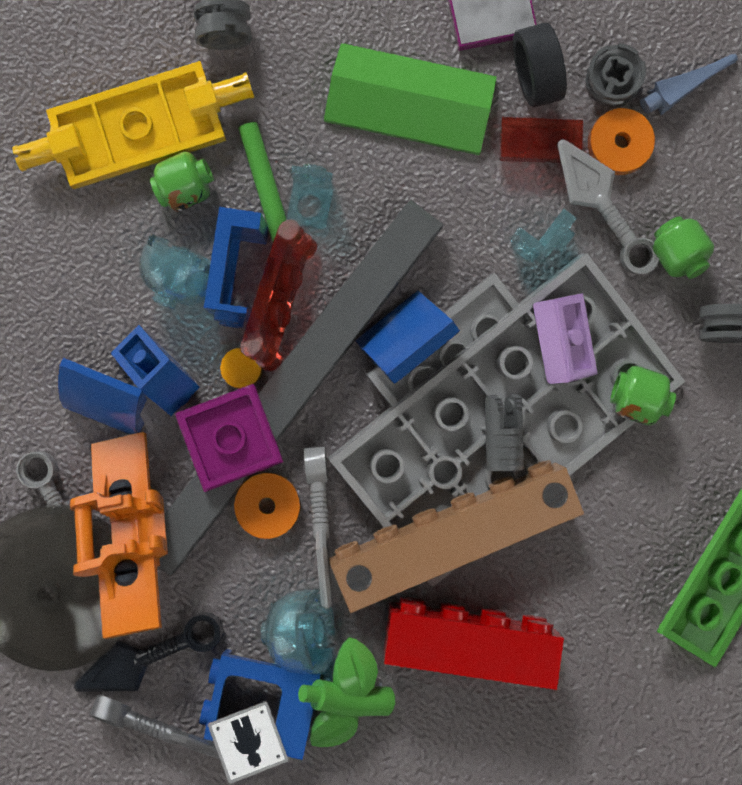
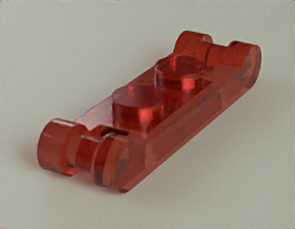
(276, 295)

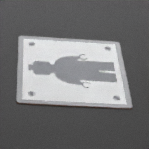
(248, 742)

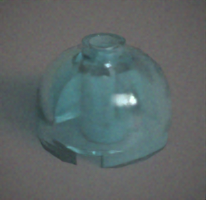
(173, 273)
(298, 632)

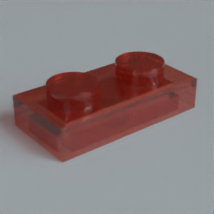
(537, 138)

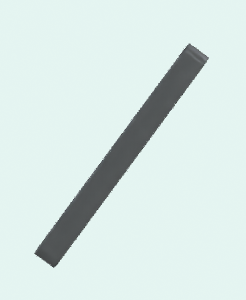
(310, 365)

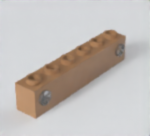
(455, 535)

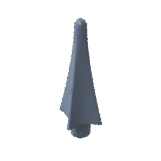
(672, 90)

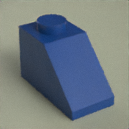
(155, 371)

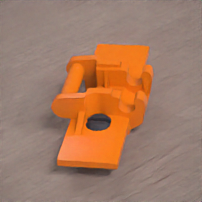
(138, 536)

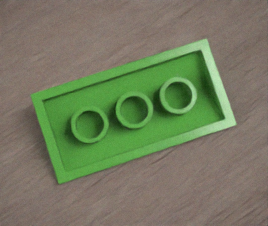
(409, 99)
(711, 600)

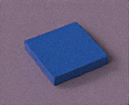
(407, 336)

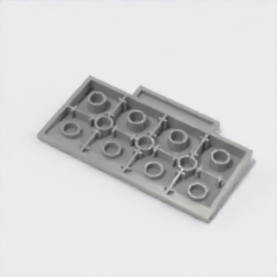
(435, 431)

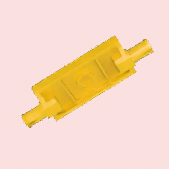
(134, 125)

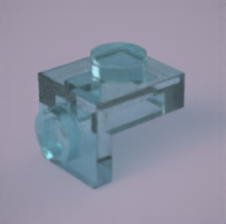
(555, 237)

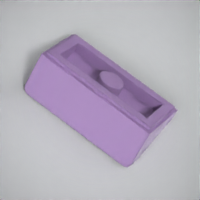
(565, 339)

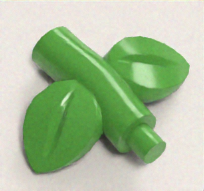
(347, 697)

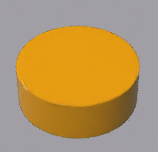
(239, 370)

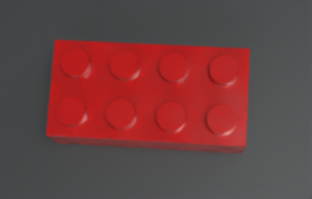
(473, 644)

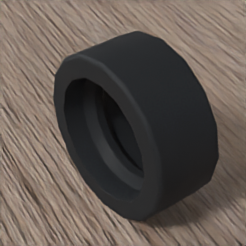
(540, 64)

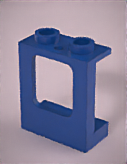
(231, 229)
(293, 716)

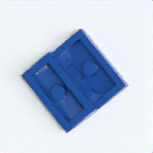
(100, 397)

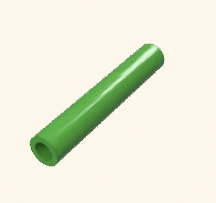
(262, 176)

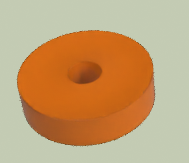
(633, 128)
(264, 524)

